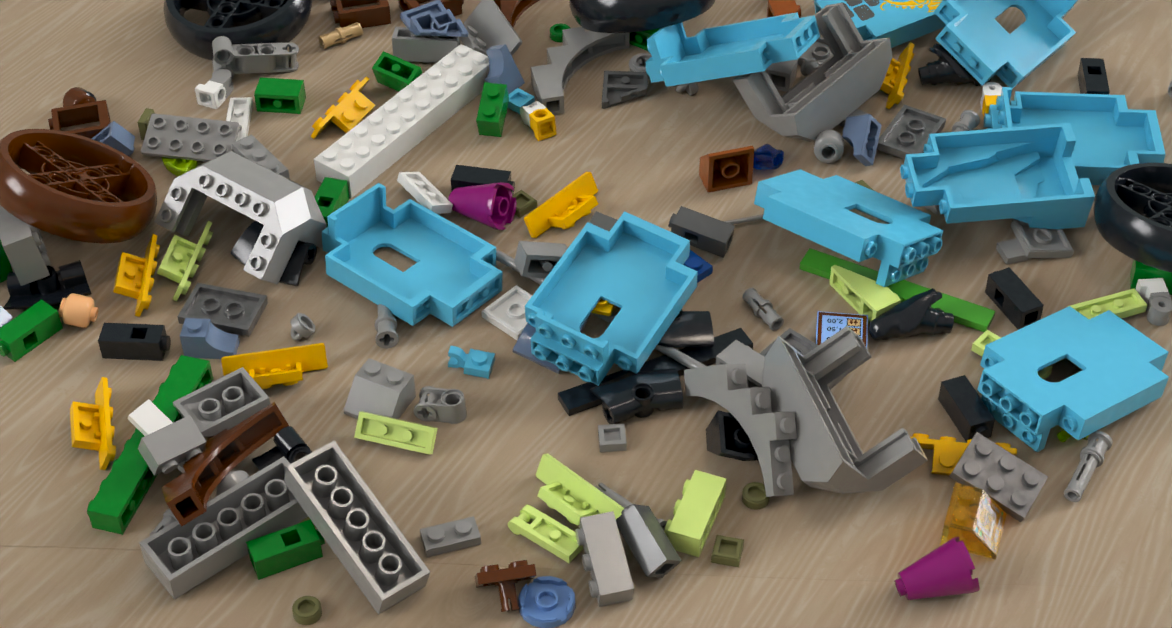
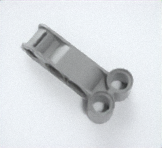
(253, 57)

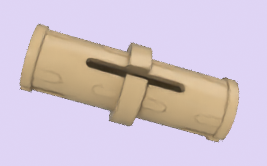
(340, 35)

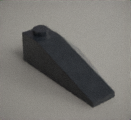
(728, 438)

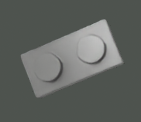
(450, 536)

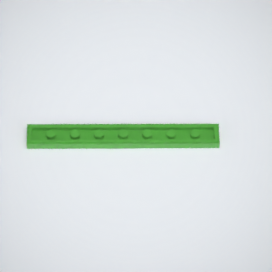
(963, 311)

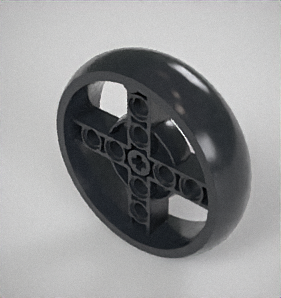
(634, 15)
(236, 19)
(1136, 213)

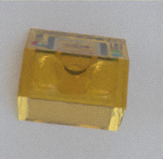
(974, 520)

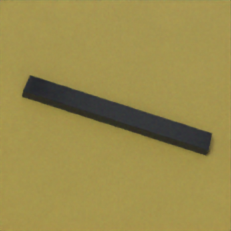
(581, 399)

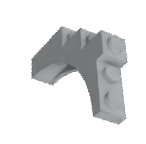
(563, 61)
(753, 410)

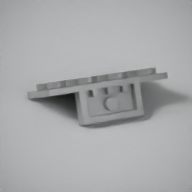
(489, 28)
(188, 137)

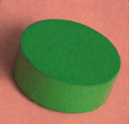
(556, 32)

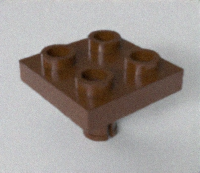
(506, 580)

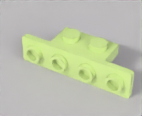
(180, 260)
(571, 493)

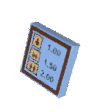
(830, 323)

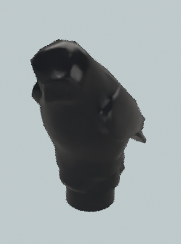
(945, 69)
(912, 318)

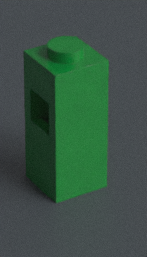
(331, 196)
(29, 330)
(285, 549)

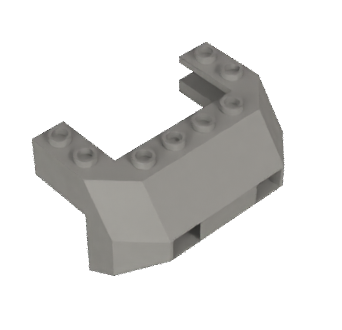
(830, 90)
(267, 197)
(825, 446)

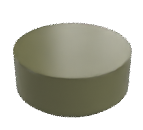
(755, 496)
(307, 610)

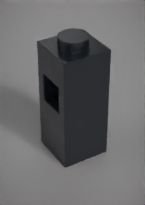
(1092, 76)
(471, 176)
(1013, 298)
(133, 341)
(965, 408)

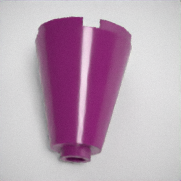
(485, 203)
(939, 573)

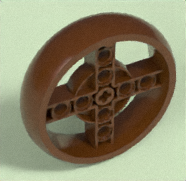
(74, 186)

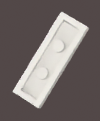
(424, 192)

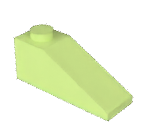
(862, 292)

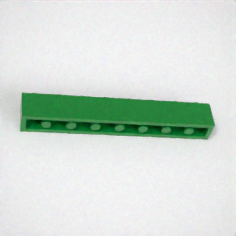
(130, 475)

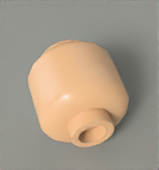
(78, 310)

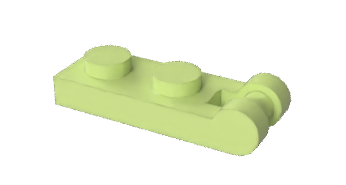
(546, 533)

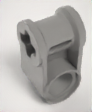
(442, 405)

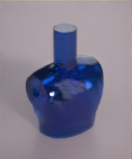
(767, 158)

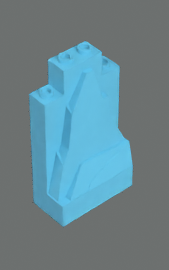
(1001, 175)

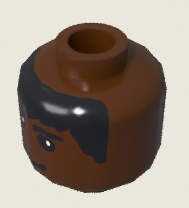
(78, 96)

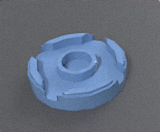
(546, 602)

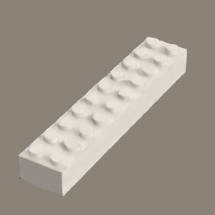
(404, 120)

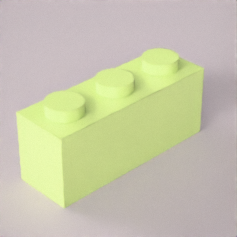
(696, 512)

